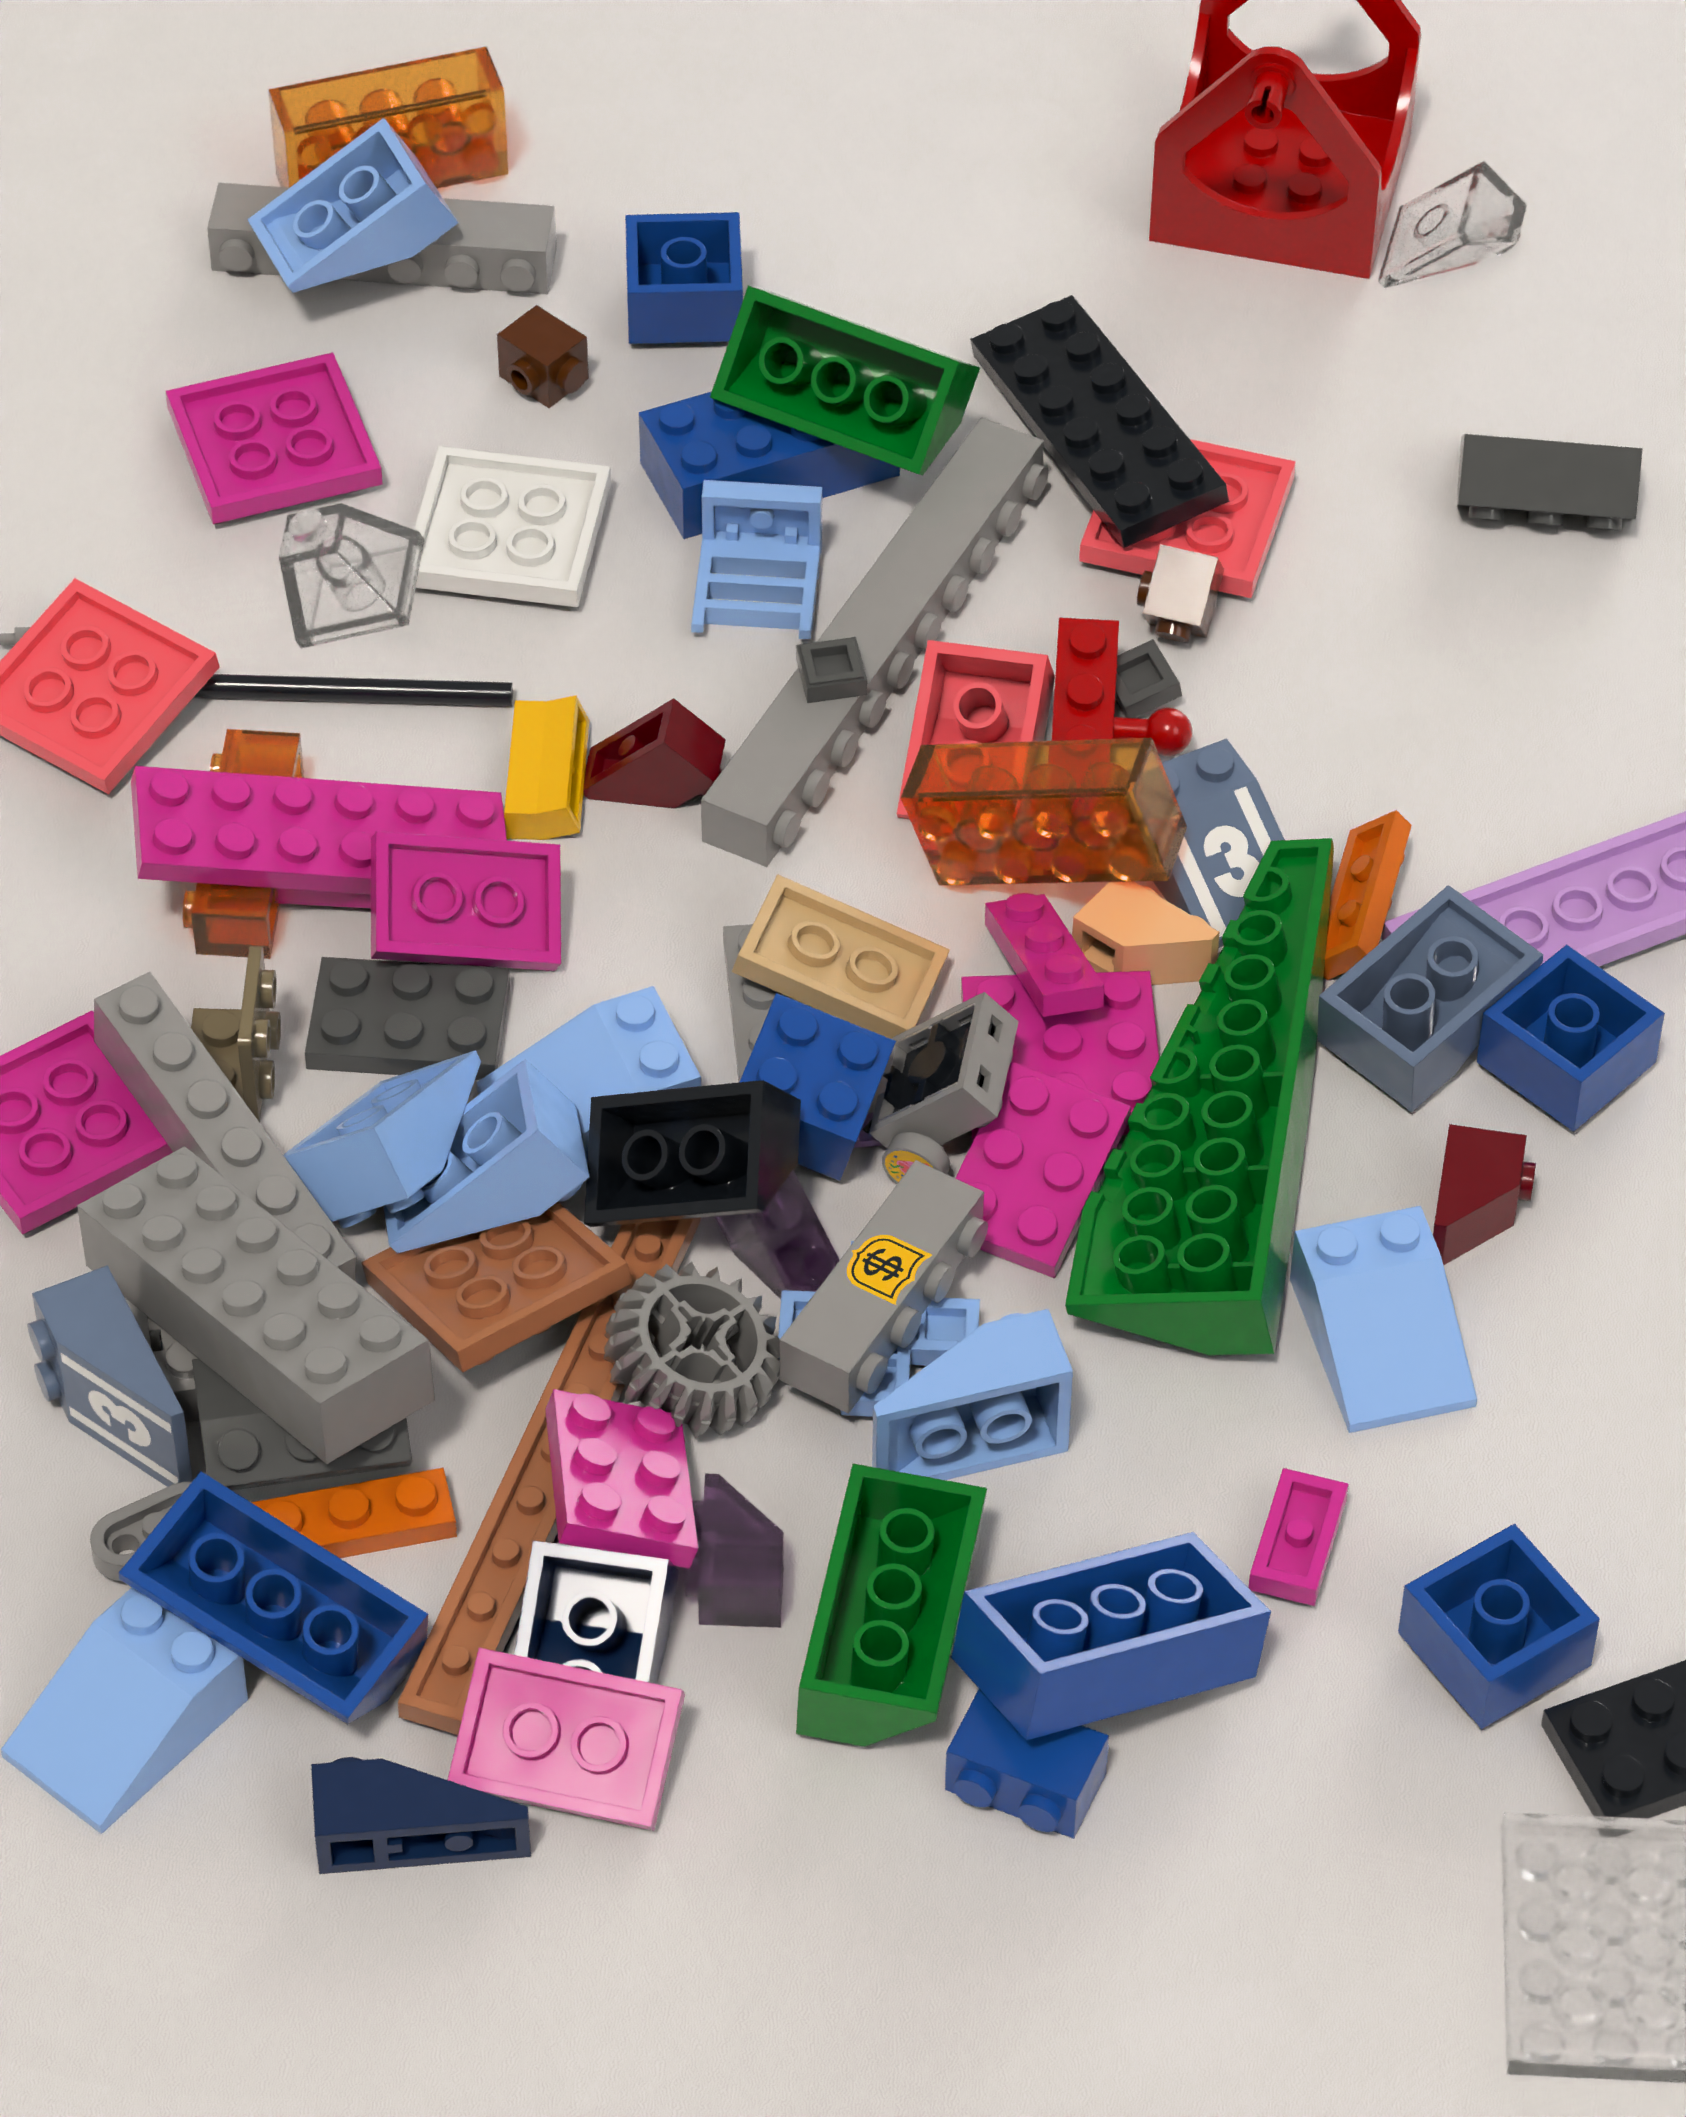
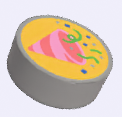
(909, 1147)

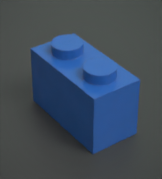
(1039, 1780)

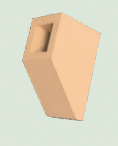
(1138, 930)

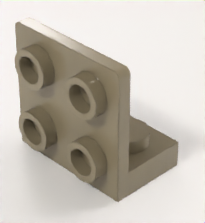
(244, 1036)

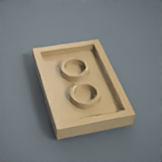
(840, 959)

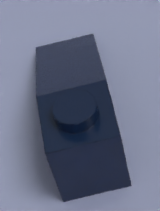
(400, 1817)

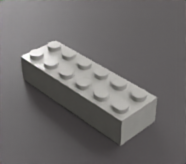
(257, 1304)

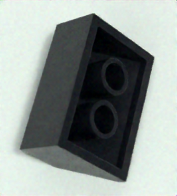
(689, 1152)

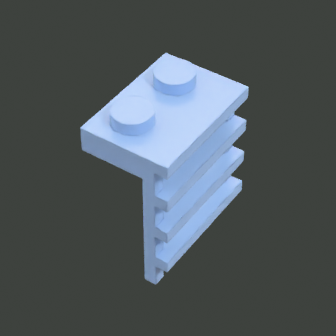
(759, 534)

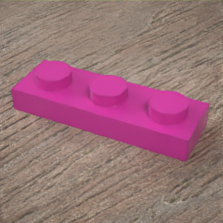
(1044, 954)

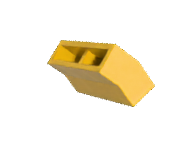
(546, 769)

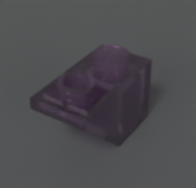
(784, 1242)
(739, 1560)

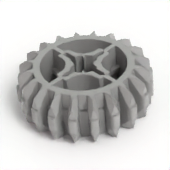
(692, 1315)

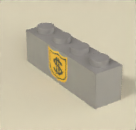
(883, 1287)

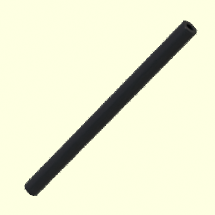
(358, 690)

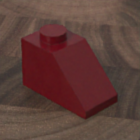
(656, 760)
(1479, 1188)

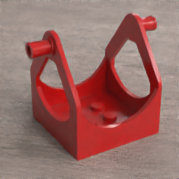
(1282, 156)

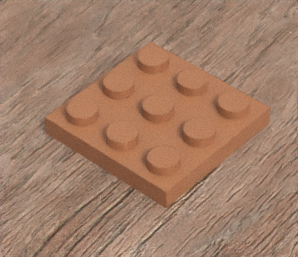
(498, 1283)

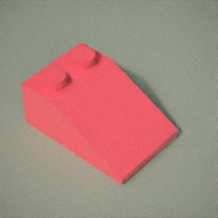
(979, 698)

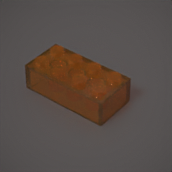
(439, 105)
(1044, 812)

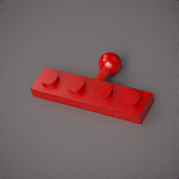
(1087, 692)

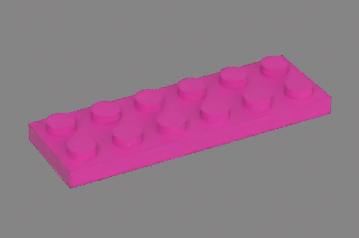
(287, 828)

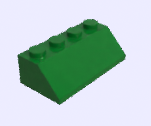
(843, 381)
(888, 1606)

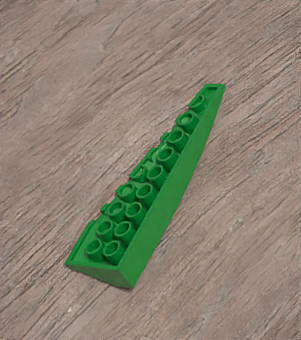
(1206, 1186)

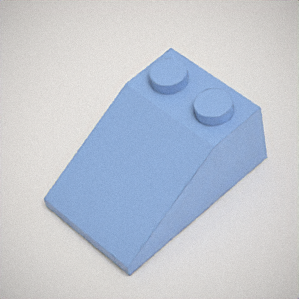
(353, 213)
(610, 1050)
(386, 1142)
(508, 1163)
(1382, 1318)
(980, 1404)
(125, 1709)

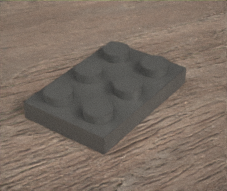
(405, 1015)

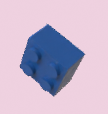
(683, 277)
(1570, 1037)
(827, 1067)
(1498, 1625)

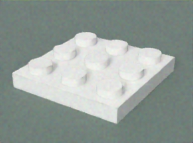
(510, 525)

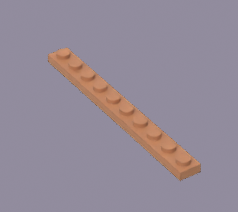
(494, 1573)

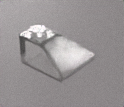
(1453, 227)
(347, 573)

